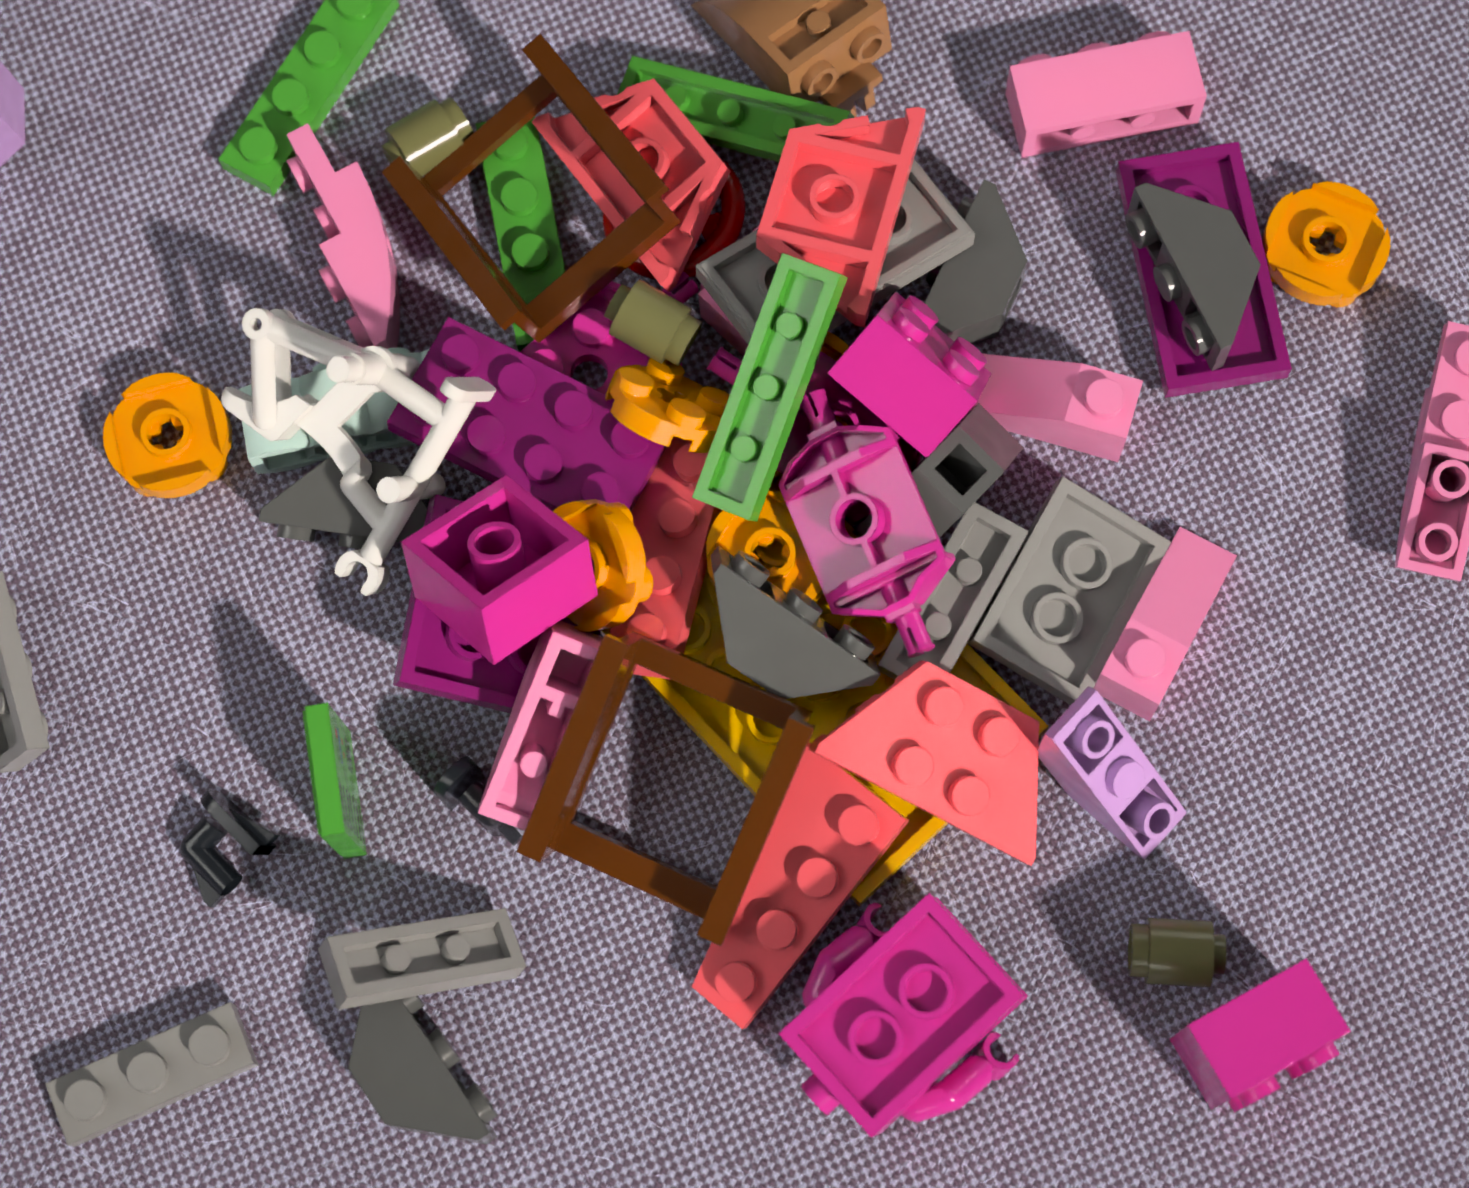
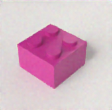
(912, 373)
(500, 568)
(1260, 1033)

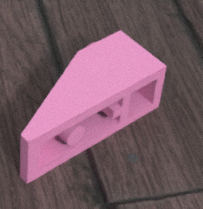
(1061, 403)
(1164, 624)
(538, 722)

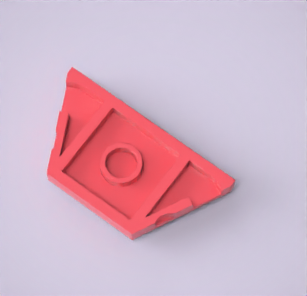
(670, 148)
(841, 200)
(947, 755)

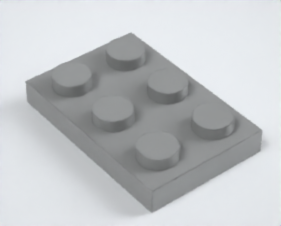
(1069, 591)

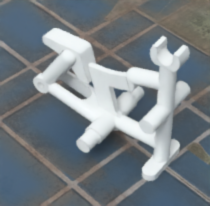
(357, 376)

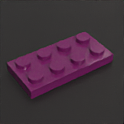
(1259, 348)
(537, 427)

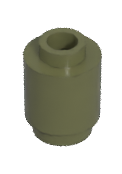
(427, 135)
(652, 322)
(1176, 952)

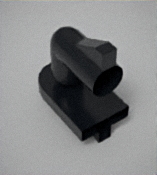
(464, 786)
(213, 872)

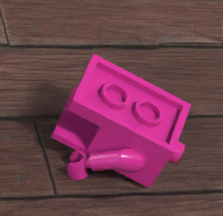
(898, 1014)

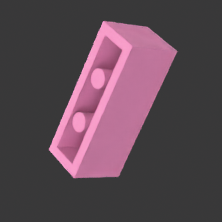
(1105, 93)

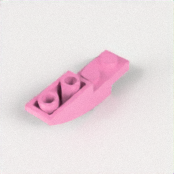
(357, 244)
(1436, 496)

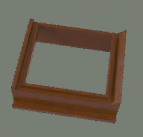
(594, 269)
(552, 819)

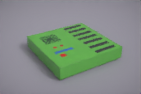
(334, 781)

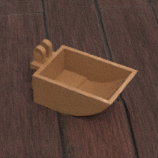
(807, 45)

